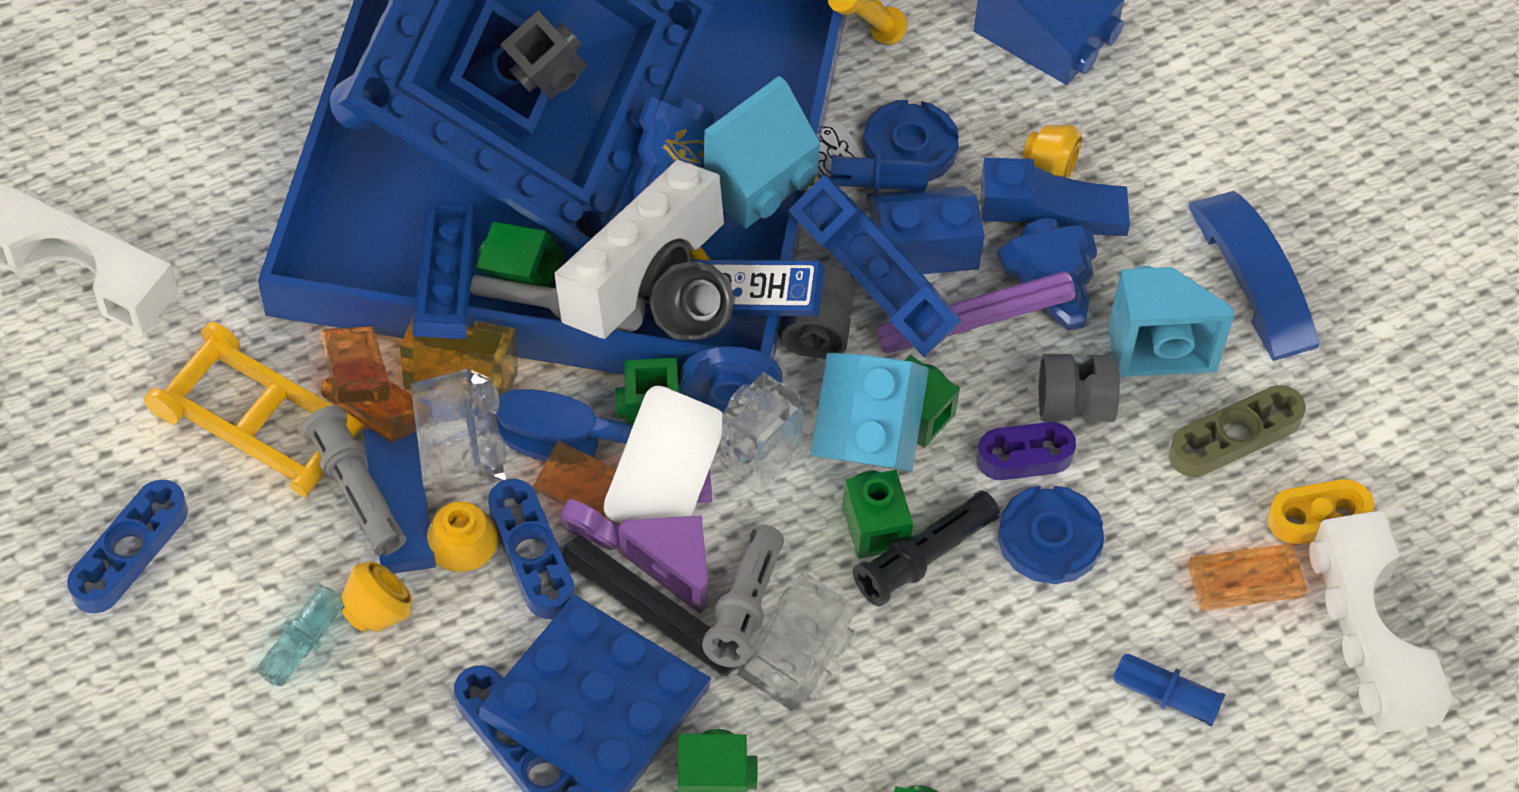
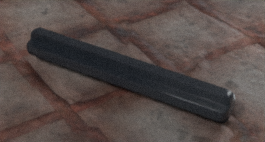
(640, 598)

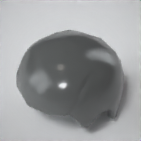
(692, 301)

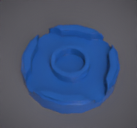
(907, 121)
(719, 372)
(1049, 551)

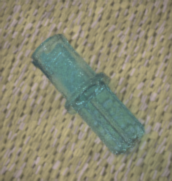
(301, 636)

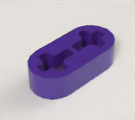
(1026, 451)

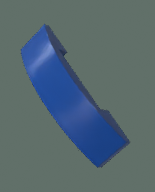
(876, 265)
(1262, 272)

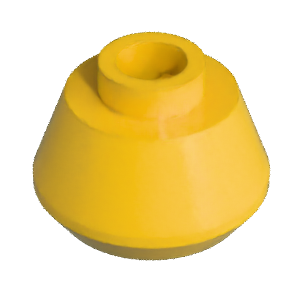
(1054, 149)
(462, 537)
(375, 598)

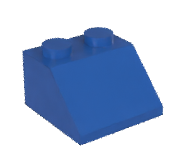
(932, 227)

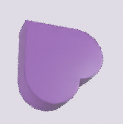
(589, 524)

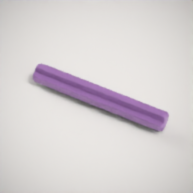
(994, 307)

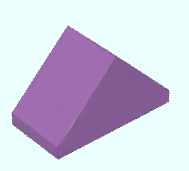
(670, 553)

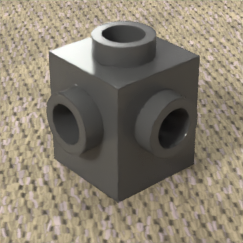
(544, 55)

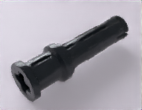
(908, 558)

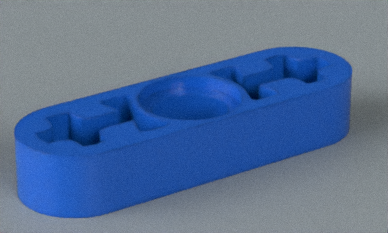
(127, 524)
(533, 527)

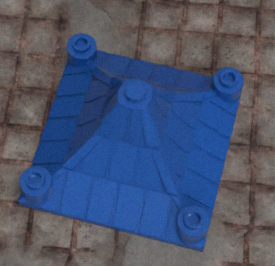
(562, 161)

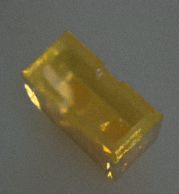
(486, 350)

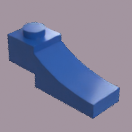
(1024, 193)

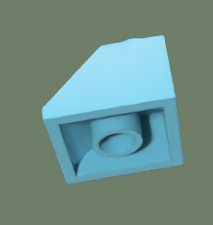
(762, 153)
(1166, 324)
(870, 410)

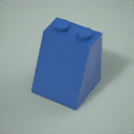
(1051, 34)

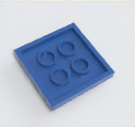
(595, 698)

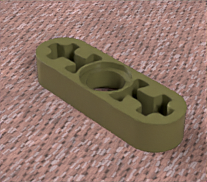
(1246, 412)

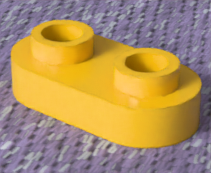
(1314, 504)

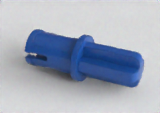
(879, 173)
(1168, 688)

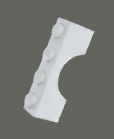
(604, 277)
(128, 282)
(1398, 680)

